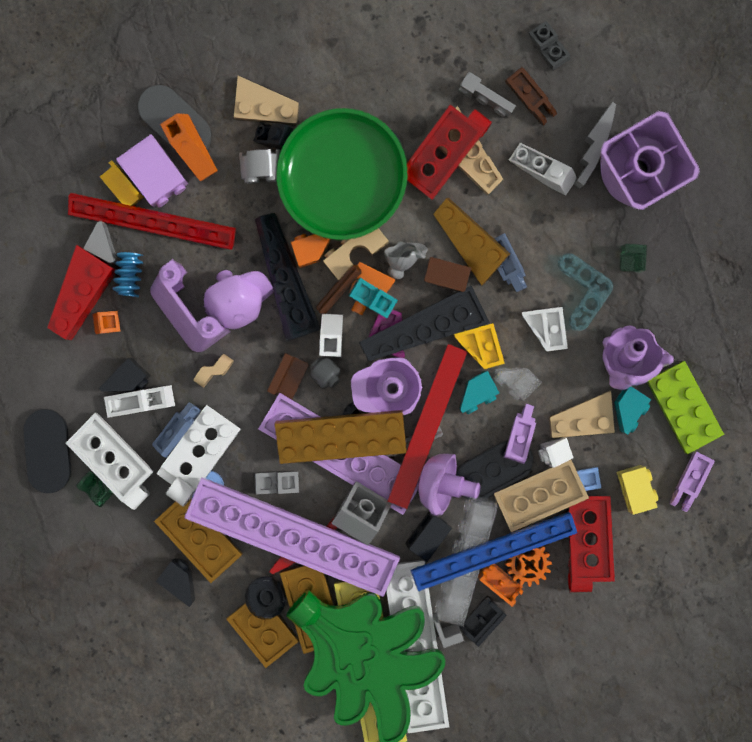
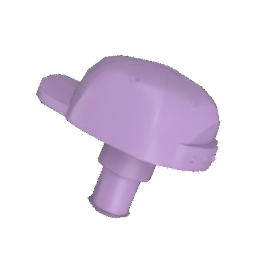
(237, 299)
(387, 386)
(439, 483)

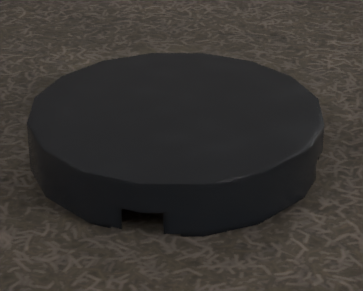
(265, 598)

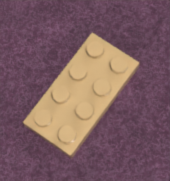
(541, 495)

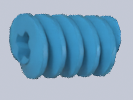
(127, 274)

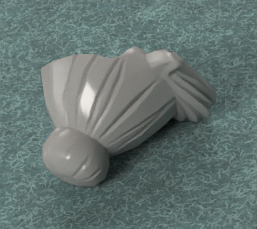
(402, 257)

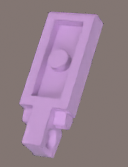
(521, 435)

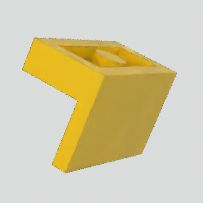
(121, 185)

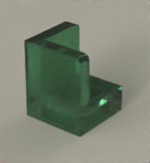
(633, 258)

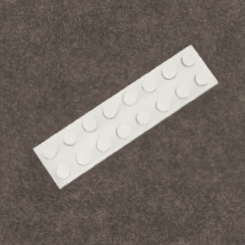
(427, 703)

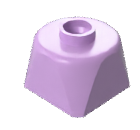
(663, 153)

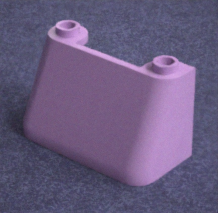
(164, 291)

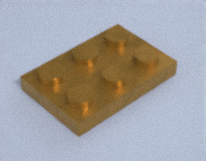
(266, 637)

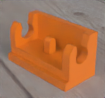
(500, 583)

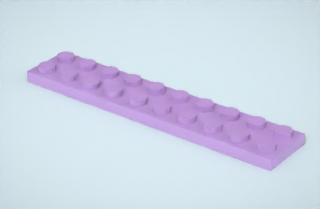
(292, 536)

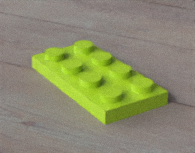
(685, 407)

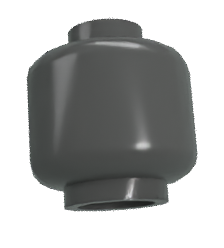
(325, 373)

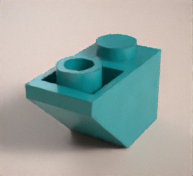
(478, 390)
(629, 407)

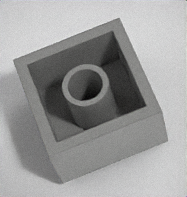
(362, 513)

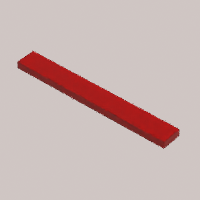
(151, 221)
(427, 426)

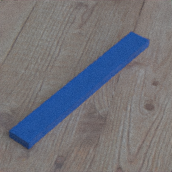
(493, 551)

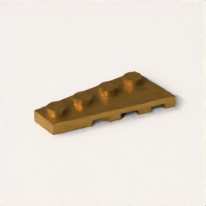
(471, 240)

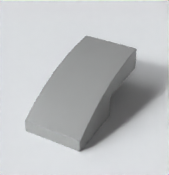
(276, 482)

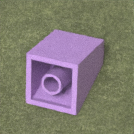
(152, 171)

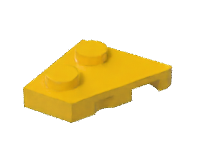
(482, 345)

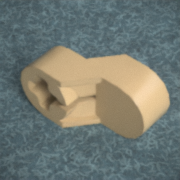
(220, 368)

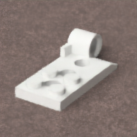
(184, 486)
(127, 489)

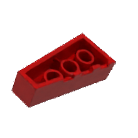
(80, 291)

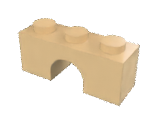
(339, 260)

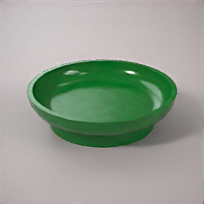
(342, 174)

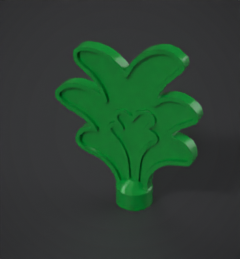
(366, 659)

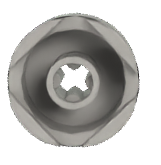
(259, 165)

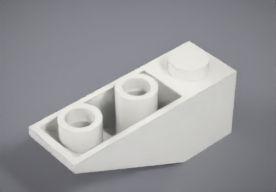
(544, 168)

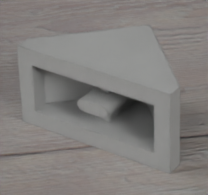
(101, 243)

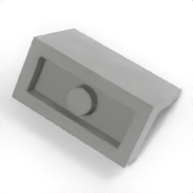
(448, 635)

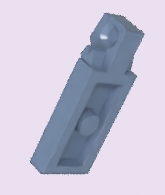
(511, 268)
(175, 429)

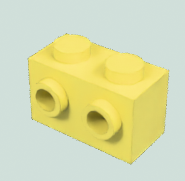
(637, 489)

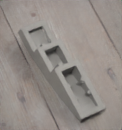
(595, 138)

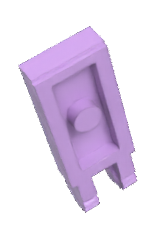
(692, 480)

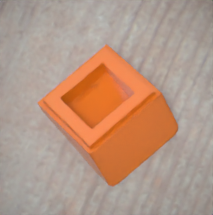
(106, 322)

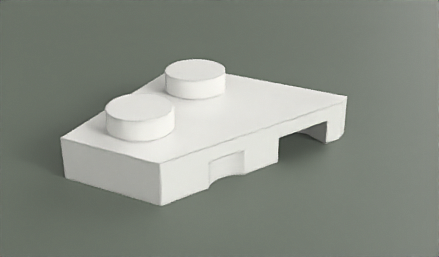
(548, 327)

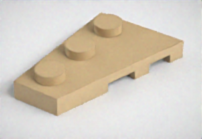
(263, 105)

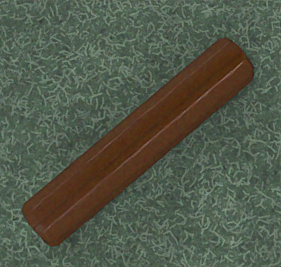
(338, 289)

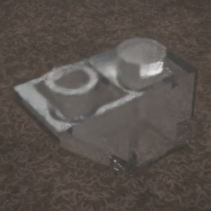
(518, 380)

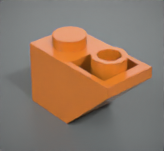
(309, 249)

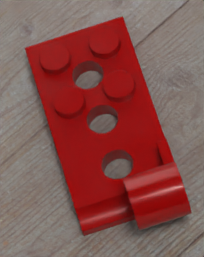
(470, 130)
(580, 573)

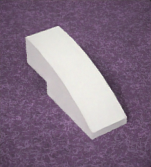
(139, 401)

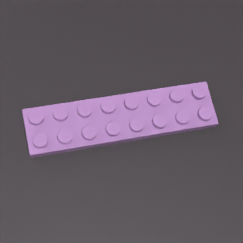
(373, 472)

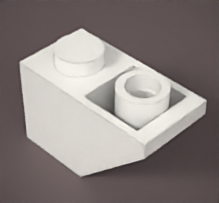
(331, 335)
(555, 452)

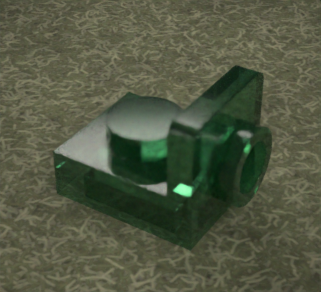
(94, 488)

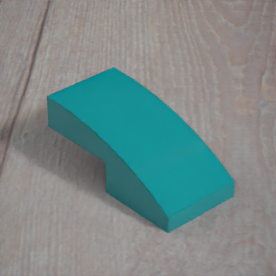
(372, 297)

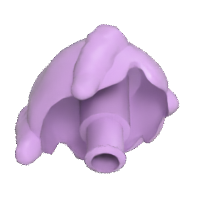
(633, 357)

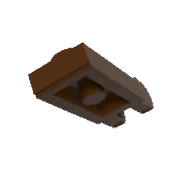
(530, 94)

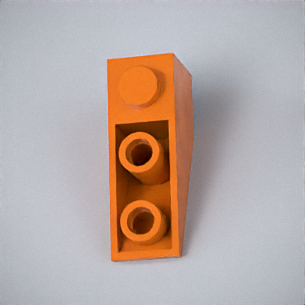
(189, 145)

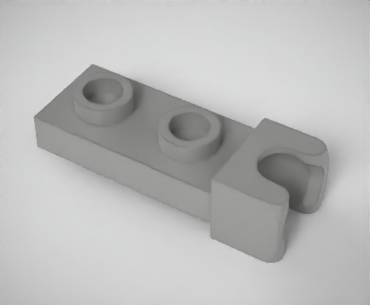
(472, 86)

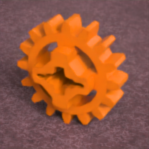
(523, 569)

